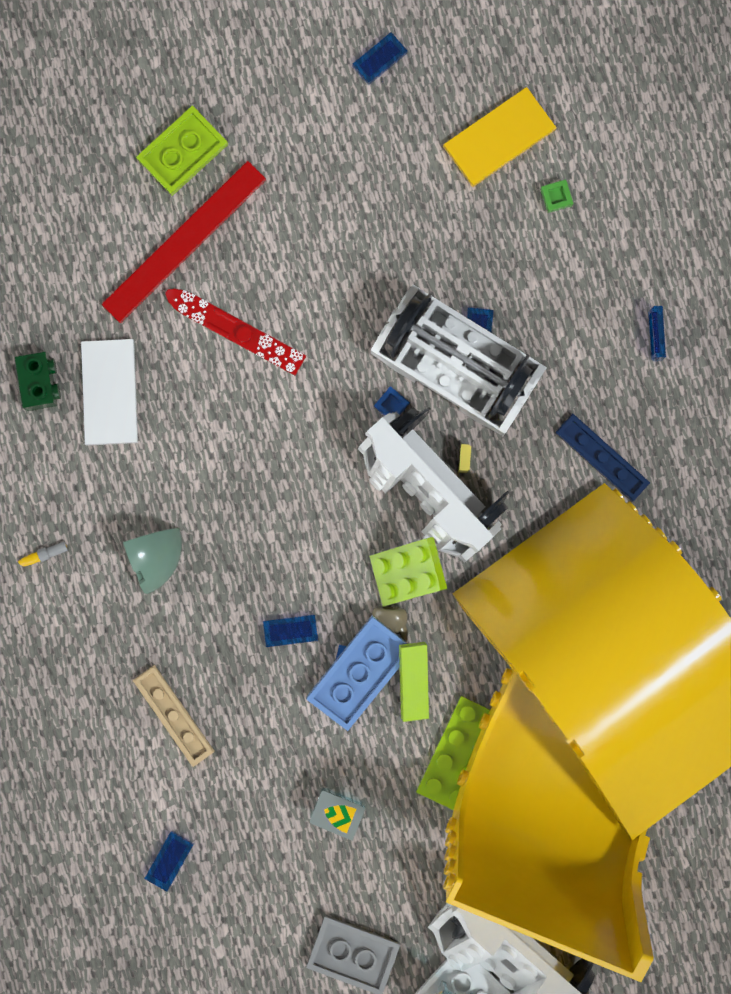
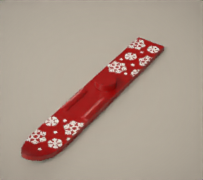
(236, 330)

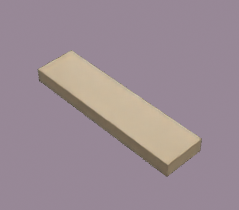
(173, 715)

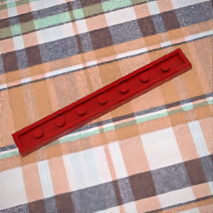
(183, 242)

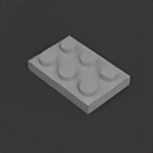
(353, 955)

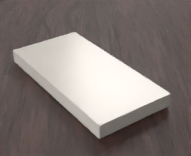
(109, 392)

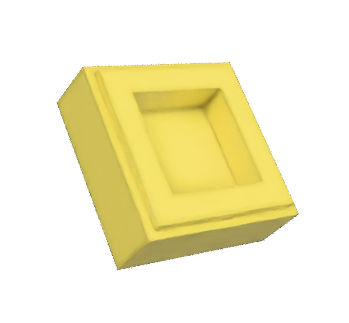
(464, 458)

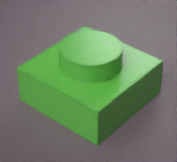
(556, 196)

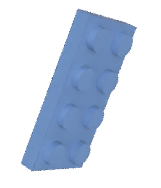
(358, 673)

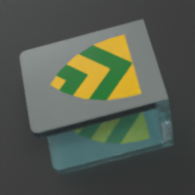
(337, 813)

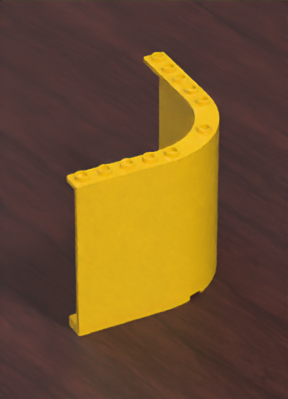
(616, 651)
(541, 844)

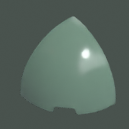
(154, 557)

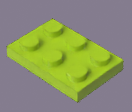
(182, 150)
(408, 571)

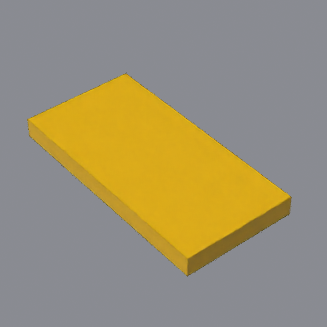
(499, 137)

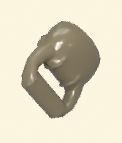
(393, 618)

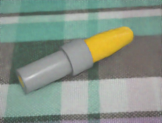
(43, 554)

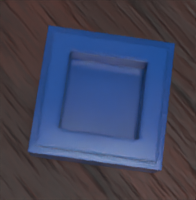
(391, 402)

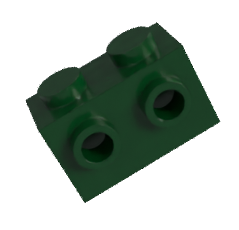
(37, 381)

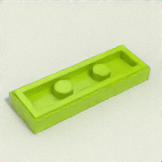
(414, 681)

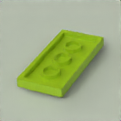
(452, 754)

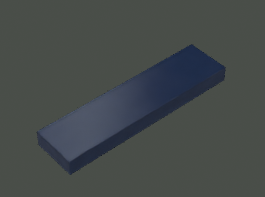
(602, 457)

